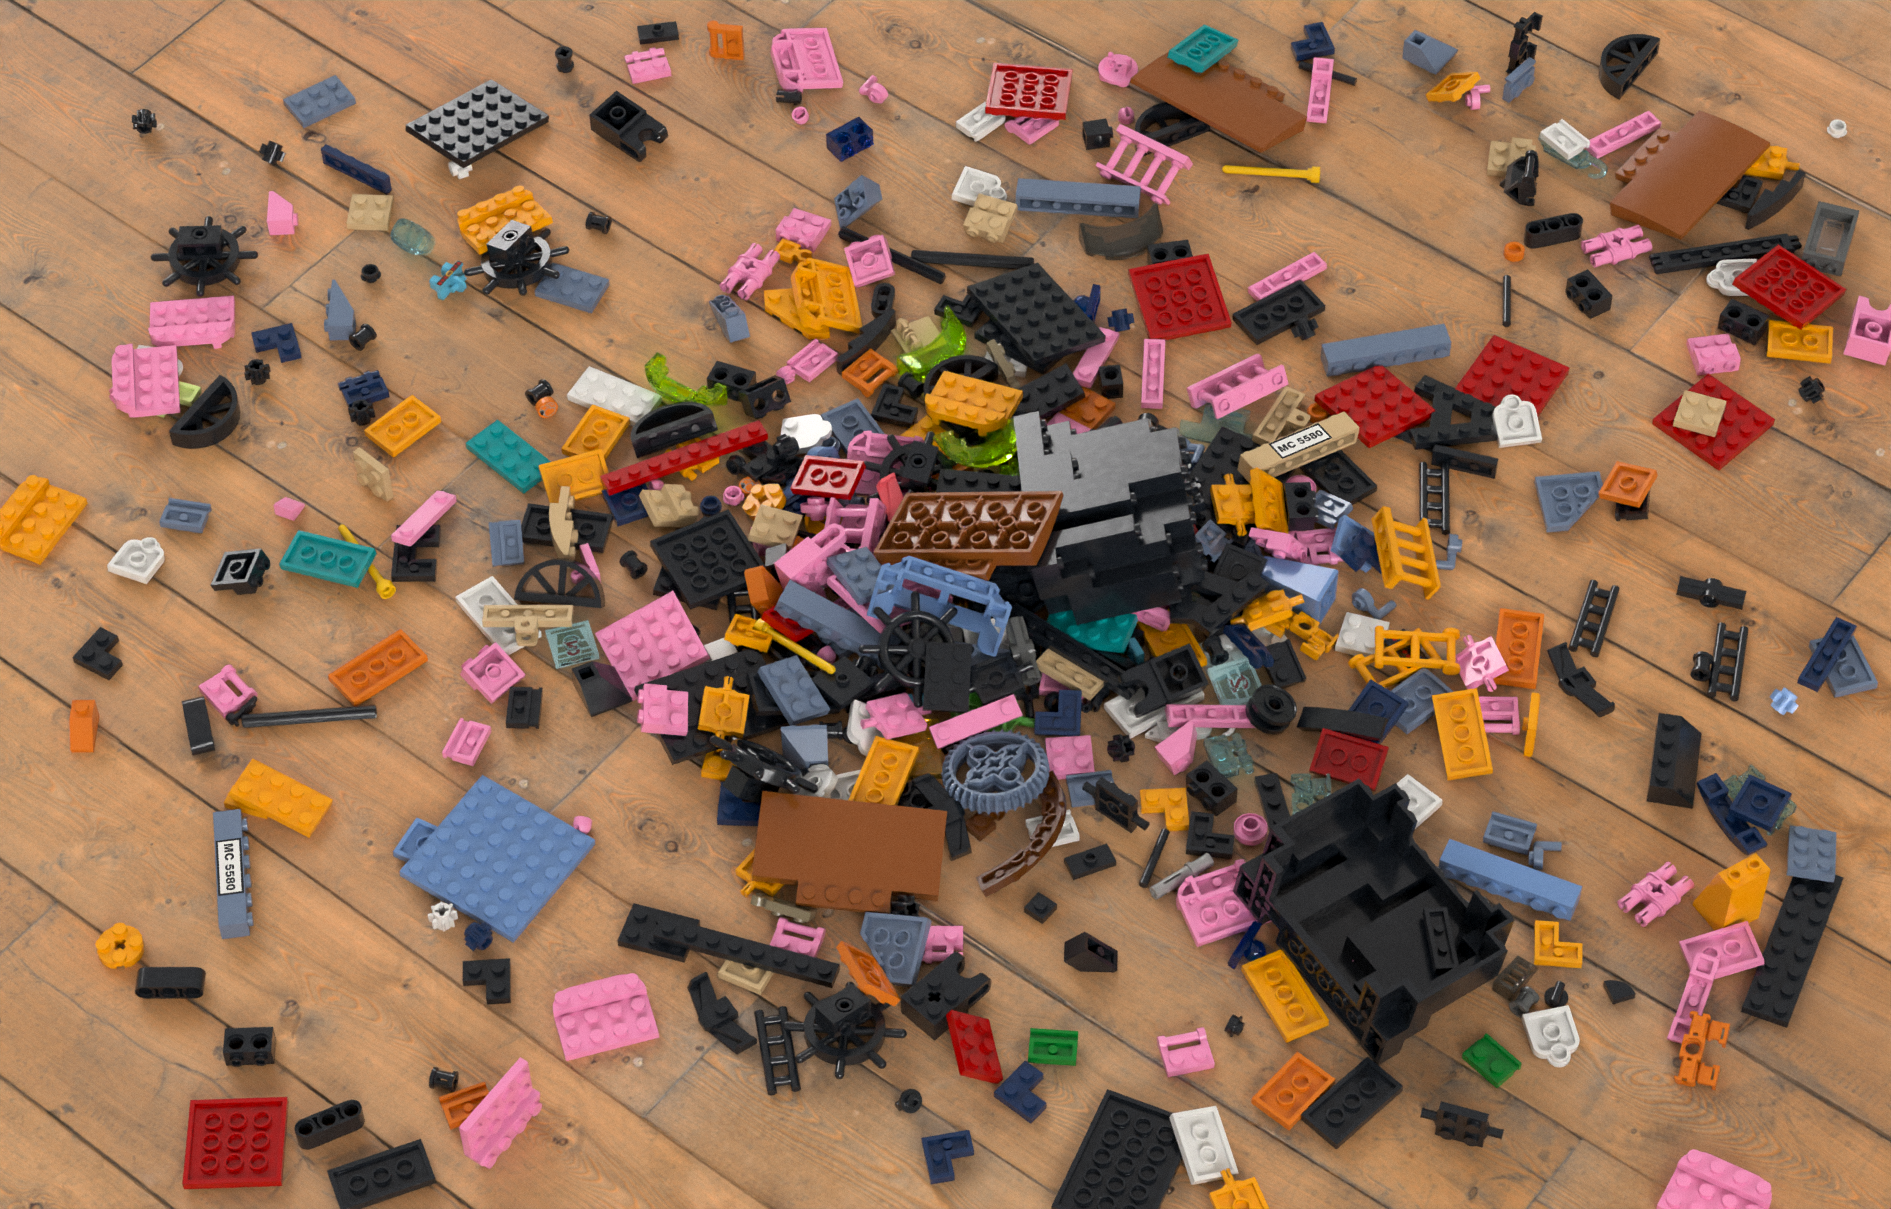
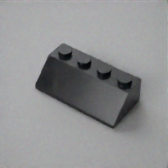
(1674, 762)

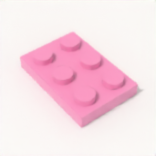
(1732, 945)

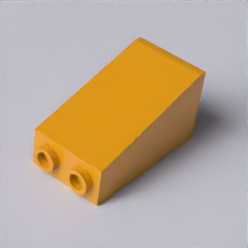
(1734, 894)

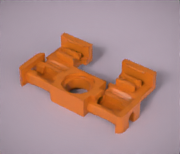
(1691, 1066)

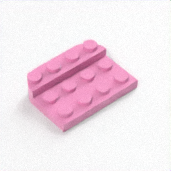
(805, 59)
(192, 321)
(146, 380)
(874, 448)
(1212, 906)
(603, 1016)
(500, 1116)
(1712, 1183)

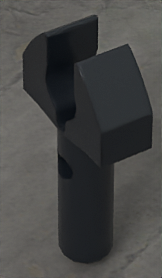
(1028, 700)

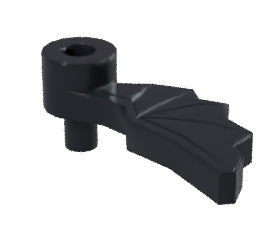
(233, 718)

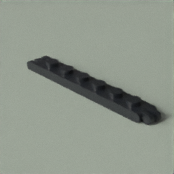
(1711, 254)
(1072, 650)

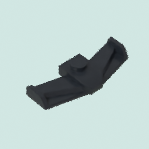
(1578, 681)
(939, 799)
(718, 1015)

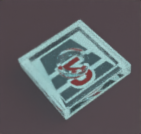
(572, 644)
(1234, 681)

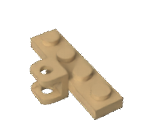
(1282, 417)
(527, 619)

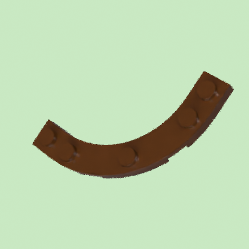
(1042, 839)

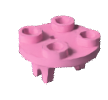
(1117, 69)

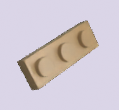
(1069, 674)

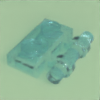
(1221, 757)

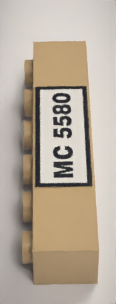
(1301, 446)

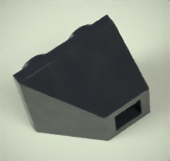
(600, 687)

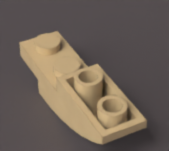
(562, 526)

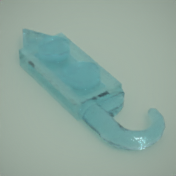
(1579, 161)

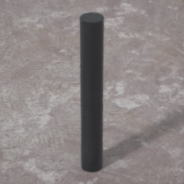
(1335, 75)
(1506, 319)
(1154, 857)

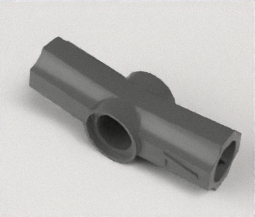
(1022, 649)

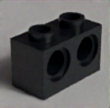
(1168, 251)
(1588, 294)
(1743, 321)
(732, 377)
(763, 392)
(1300, 506)
(1213, 785)
(249, 1042)

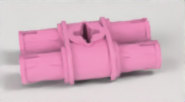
(1616, 246)
(750, 271)
(1655, 894)

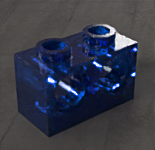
(849, 139)

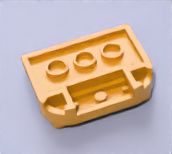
(488, 217)
(825, 296)
(972, 402)
(37, 518)

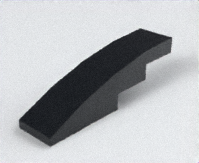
(1772, 202)
(871, 336)
(1343, 721)

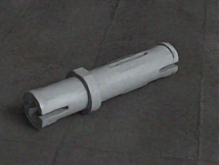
(1177, 878)

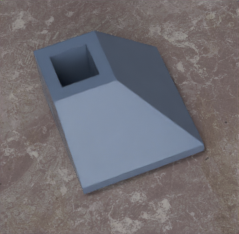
(1427, 51)
(857, 200)
(805, 745)

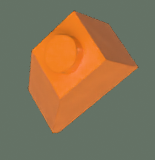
(762, 588)
(83, 725)

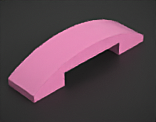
(1320, 90)
(1694, 995)

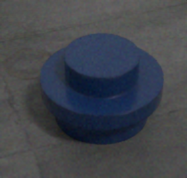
(710, 506)

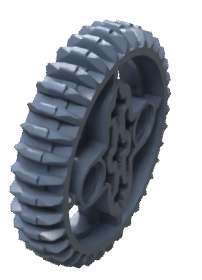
(995, 771)

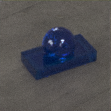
(1090, 304)
(1248, 947)

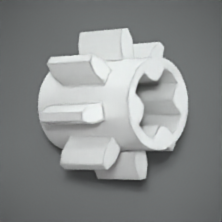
(456, 170)
(442, 916)

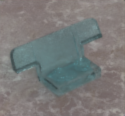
(1210, 425)

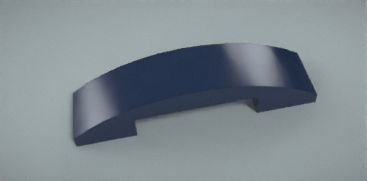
(1718, 803)

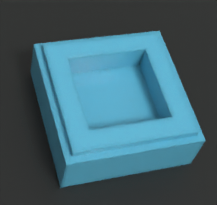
(1134, 651)

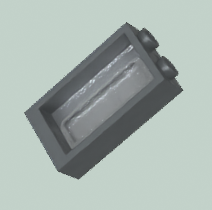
(1830, 238)

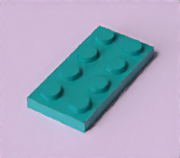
(1202, 48)
(508, 455)
(327, 558)
(1103, 635)

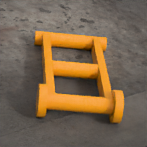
(1448, 635)
(1360, 662)

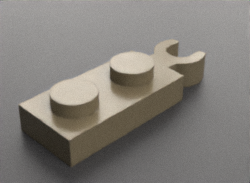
(1005, 368)
(782, 907)

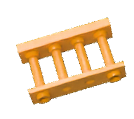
(1392, 561)

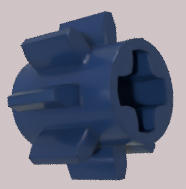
(1120, 320)
(478, 936)

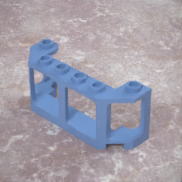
(949, 583)

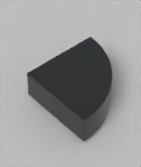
(1618, 991)

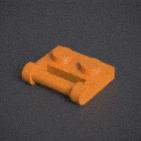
(732, 41)
(865, 368)

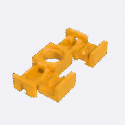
(1317, 639)

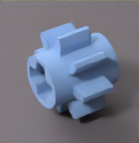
(1784, 701)

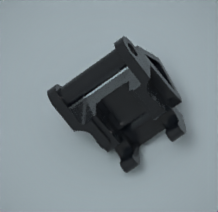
(1521, 178)

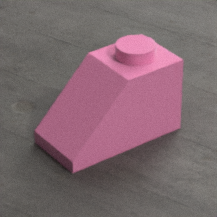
(280, 215)
(1178, 749)

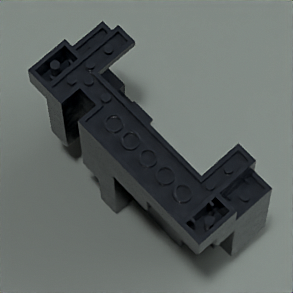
(1123, 519)
(1349, 914)

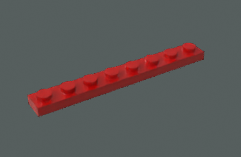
(684, 457)

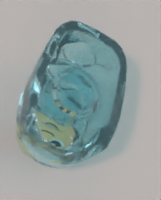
(412, 237)

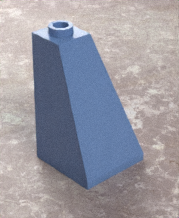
(1314, 582)

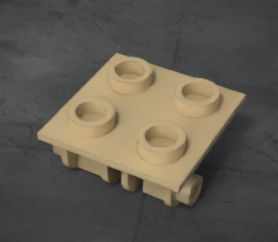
(914, 334)

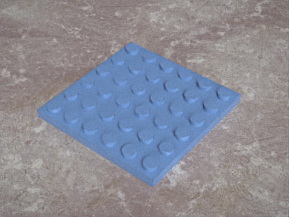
(497, 858)

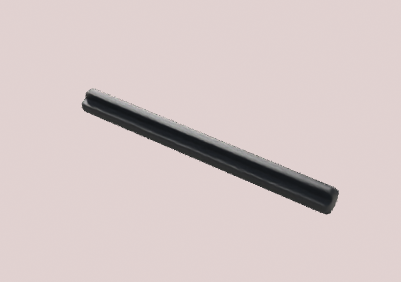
(898, 258)
(970, 259)
(309, 716)

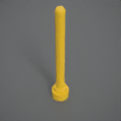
(1311, 174)
(383, 586)
(762, 626)

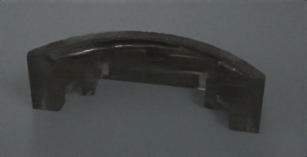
(1122, 240)

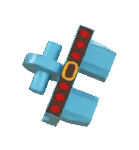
(452, 280)

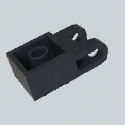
(626, 125)
(1160, 684)
(940, 993)

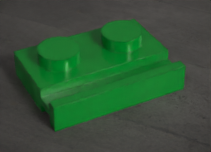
(1053, 1046)
(1491, 1060)

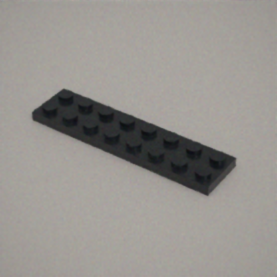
(1791, 949)

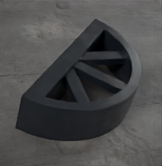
(1643, 49)
(1169, 135)
(980, 367)
(671, 426)
(184, 431)
(551, 595)

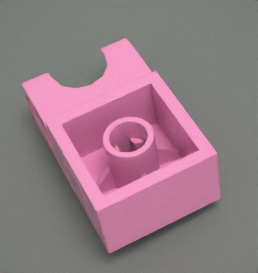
(1869, 333)
(808, 560)

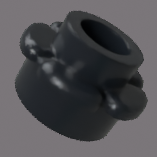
(370, 273)
(734, 464)
(1234, 1025)

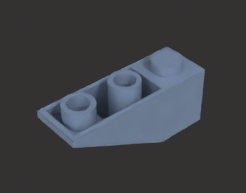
(341, 316)
(730, 318)

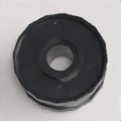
(1271, 709)

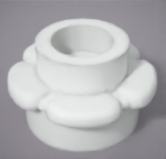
(1837, 128)

